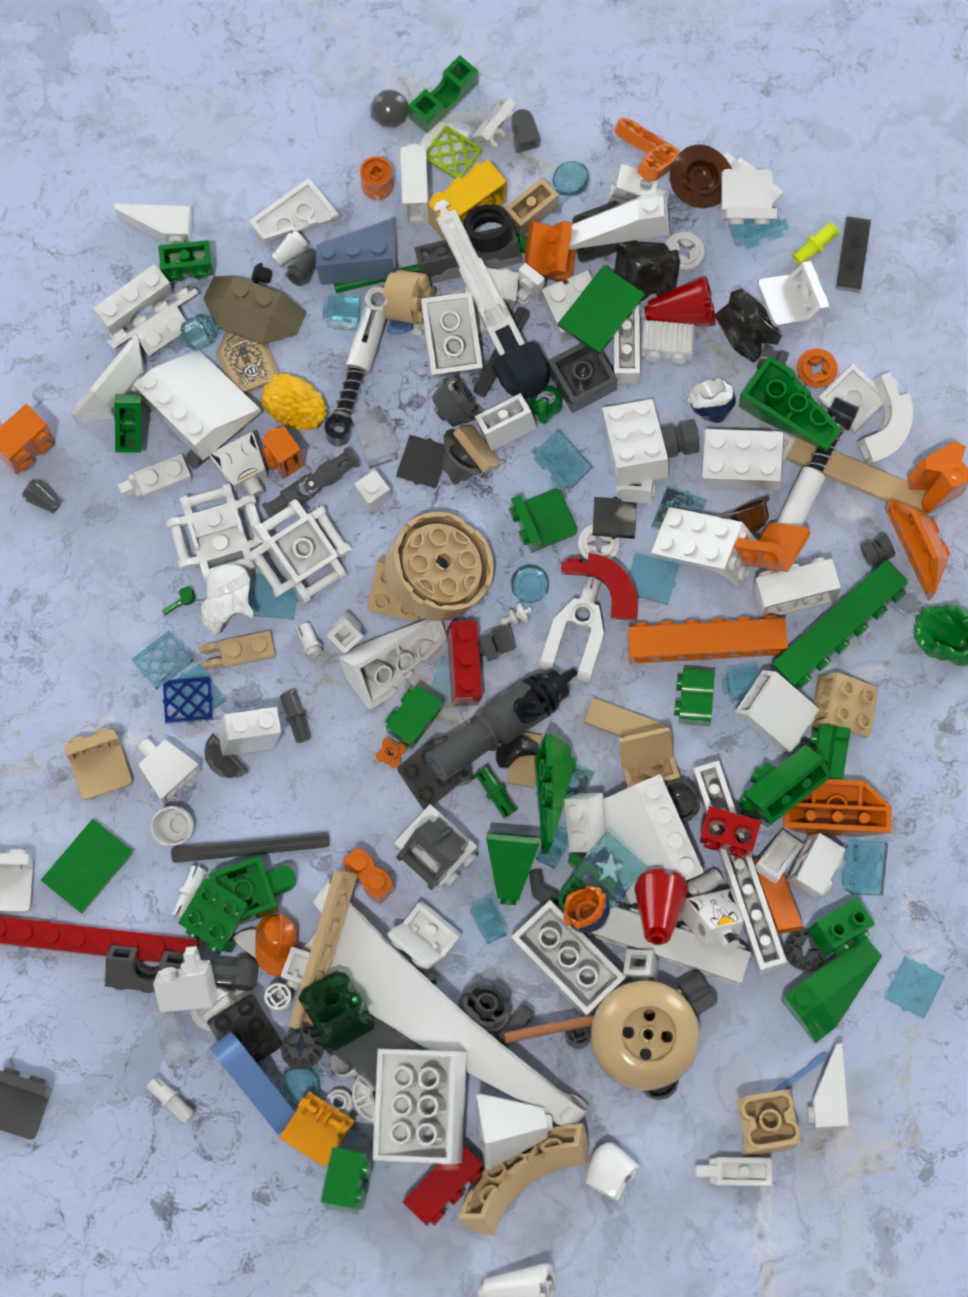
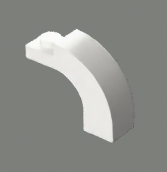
(896, 421)

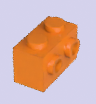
(282, 452)

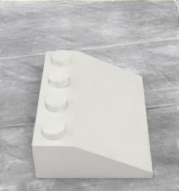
(196, 401)
(651, 829)
(419, 1106)

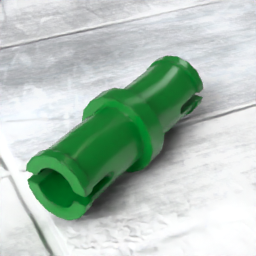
(496, 792)

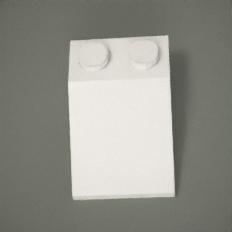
(451, 335)

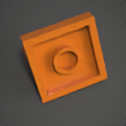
(549, 250)

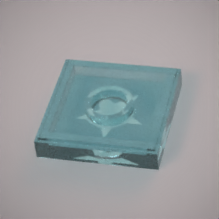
(609, 868)

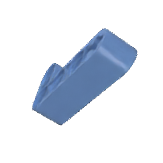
(253, 1081)

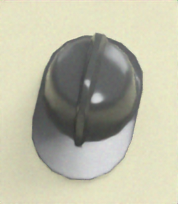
(456, 460)

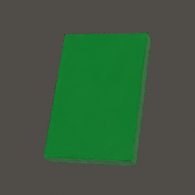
(601, 310)
(87, 866)

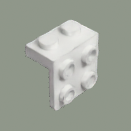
(747, 196)
(793, 296)
(15, 881)
(424, 936)

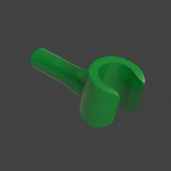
(187, 597)

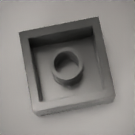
(582, 376)

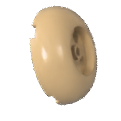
(621, 1056)

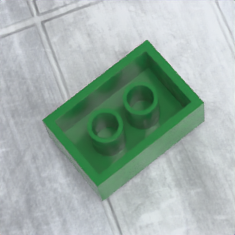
(345, 1181)

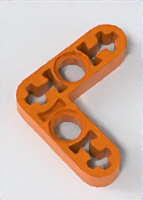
(659, 152)

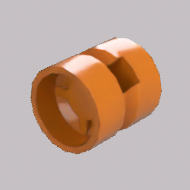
(376, 178)

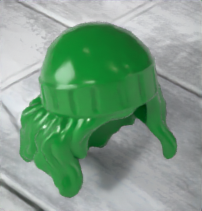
(943, 633)

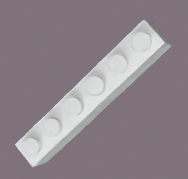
(682, 950)

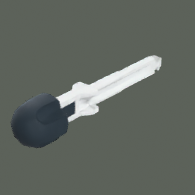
(520, 365)

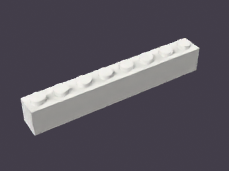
(741, 876)

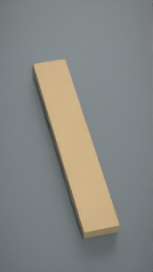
(859, 475)
(325, 939)

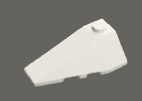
(384, 662)

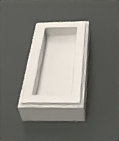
(778, 856)

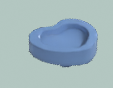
(398, 328)

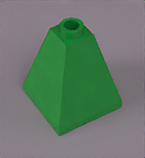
(511, 862)

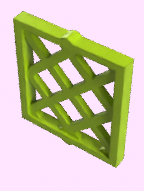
(435, 142)

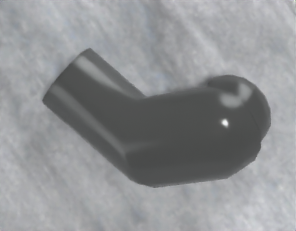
(540, 891)

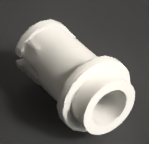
(309, 641)

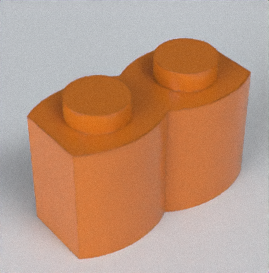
(374, 880)

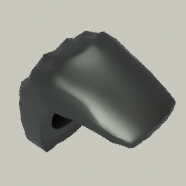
(517, 748)

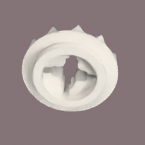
(687, 241)
(586, 539)

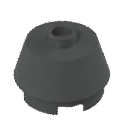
(454, 402)
(486, 1006)

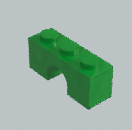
(433, 106)

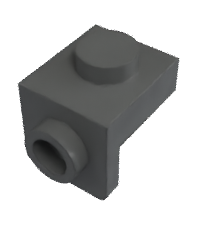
(496, 642)

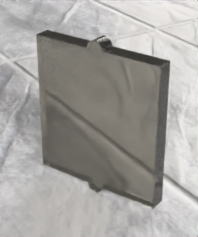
(421, 462)
(614, 518)

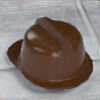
(752, 514)

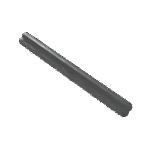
(250, 847)

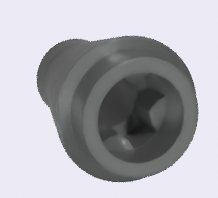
(302, 268)
(39, 495)

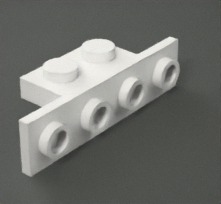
(158, 326)

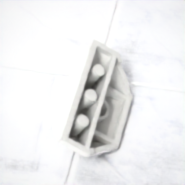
(116, 379)

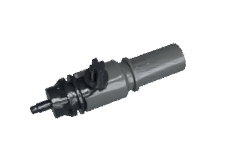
(501, 721)

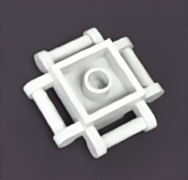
(215, 531)
(299, 551)

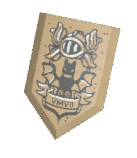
(246, 362)

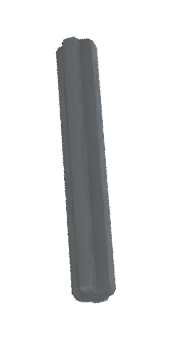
(488, 375)

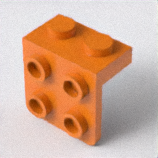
(775, 548)

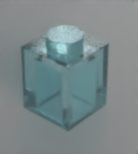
(342, 312)
(739, 682)

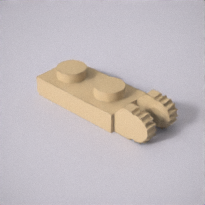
(239, 650)

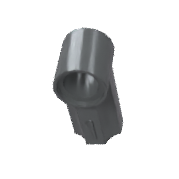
(237, 974)

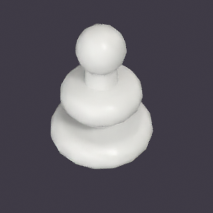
(515, 616)

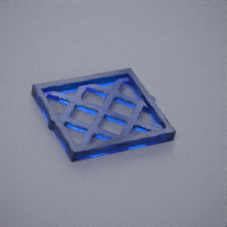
(188, 718)

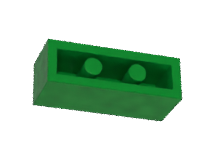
(788, 784)

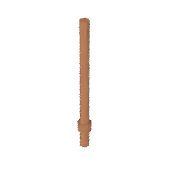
(552, 1028)

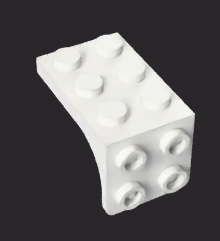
(703, 543)

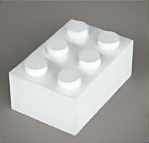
(635, 442)
(743, 459)
(797, 589)

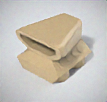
(768, 1123)

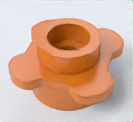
(392, 760)

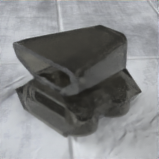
(647, 266)
(747, 325)

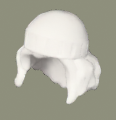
(226, 595)

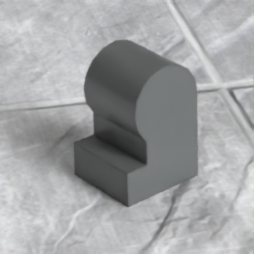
(525, 131)
(696, 993)

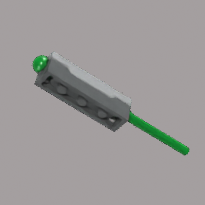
(440, 264)

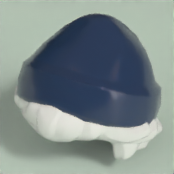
(712, 400)

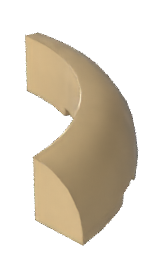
(501, 1185)

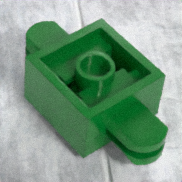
(255, 886)

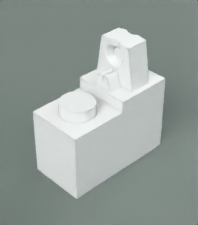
(186, 987)

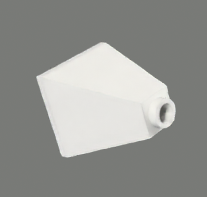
(508, 1128)

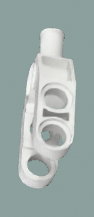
(565, 618)

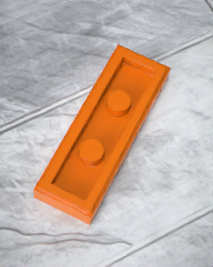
(780, 904)

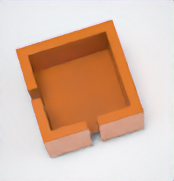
(24, 438)

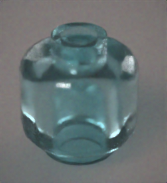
(198, 332)

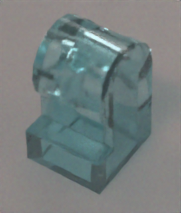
(556, 850)
(488, 921)

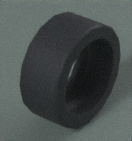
(488, 214)

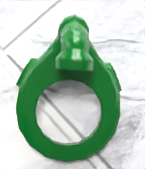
(542, 410)

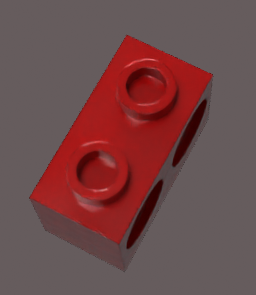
(732, 825)

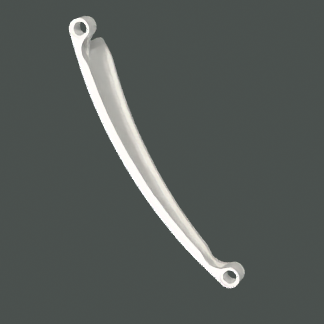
(421, 1012)

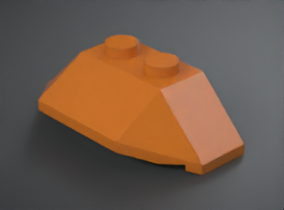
(921, 544)
(841, 809)

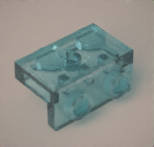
(751, 234)
(562, 460)
(865, 867)

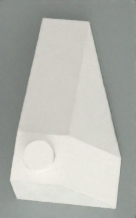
(629, 221)

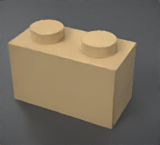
(532, 205)

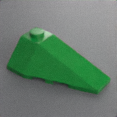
(784, 403)
(553, 774)
(829, 992)

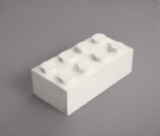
(567, 959)

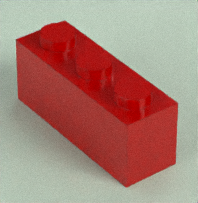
(464, 663)
(443, 1187)

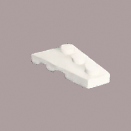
(296, 210)

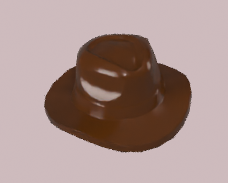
(697, 176)

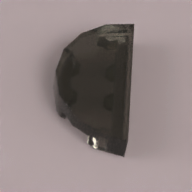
(223, 766)

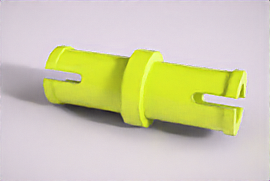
(815, 244)

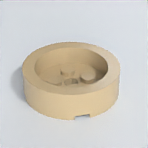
(426, 586)

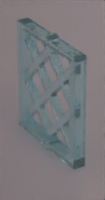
(154, 646)

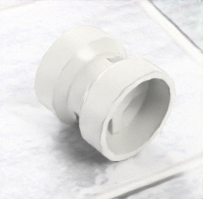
(280, 1002)

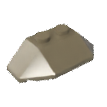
(252, 310)

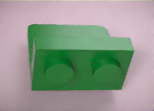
(542, 519)
(213, 916)

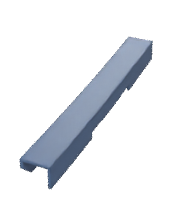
(812, 1064)

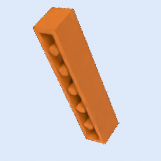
(707, 640)

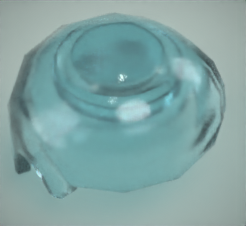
(571, 179)
(530, 583)
(297, 1083)

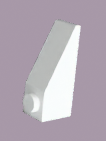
(164, 222)
(830, 1101)

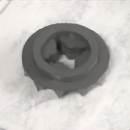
(795, 955)
(309, 1056)

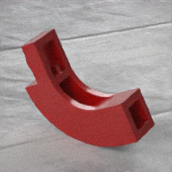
(619, 584)

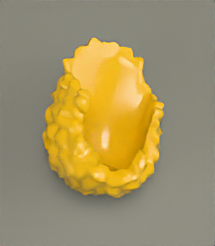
(293, 402)

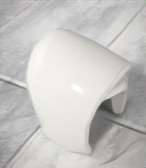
(610, 1170)

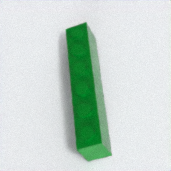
(840, 625)

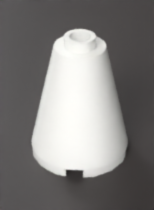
(527, 1282)

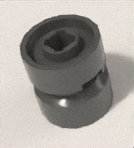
(680, 438)

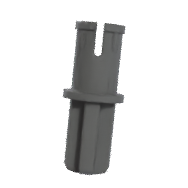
(295, 716)

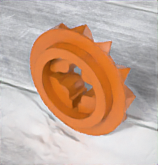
(813, 358)

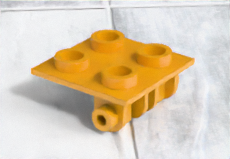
(316, 1129)

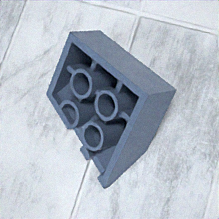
(359, 254)

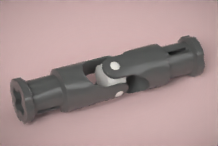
(325, 475)

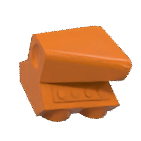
(941, 475)

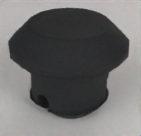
(261, 274)

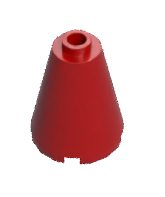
(684, 305)
(660, 903)

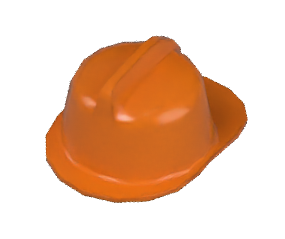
(273, 942)

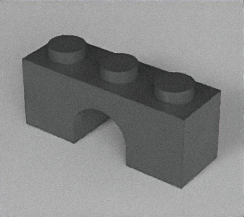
(126, 972)

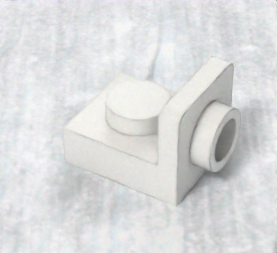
(294, 968)

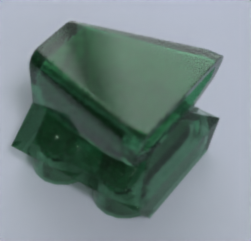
(336, 1010)

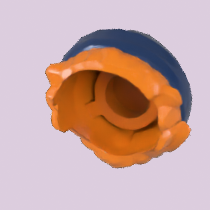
(586, 910)

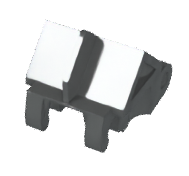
(437, 842)

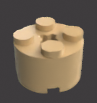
(404, 296)

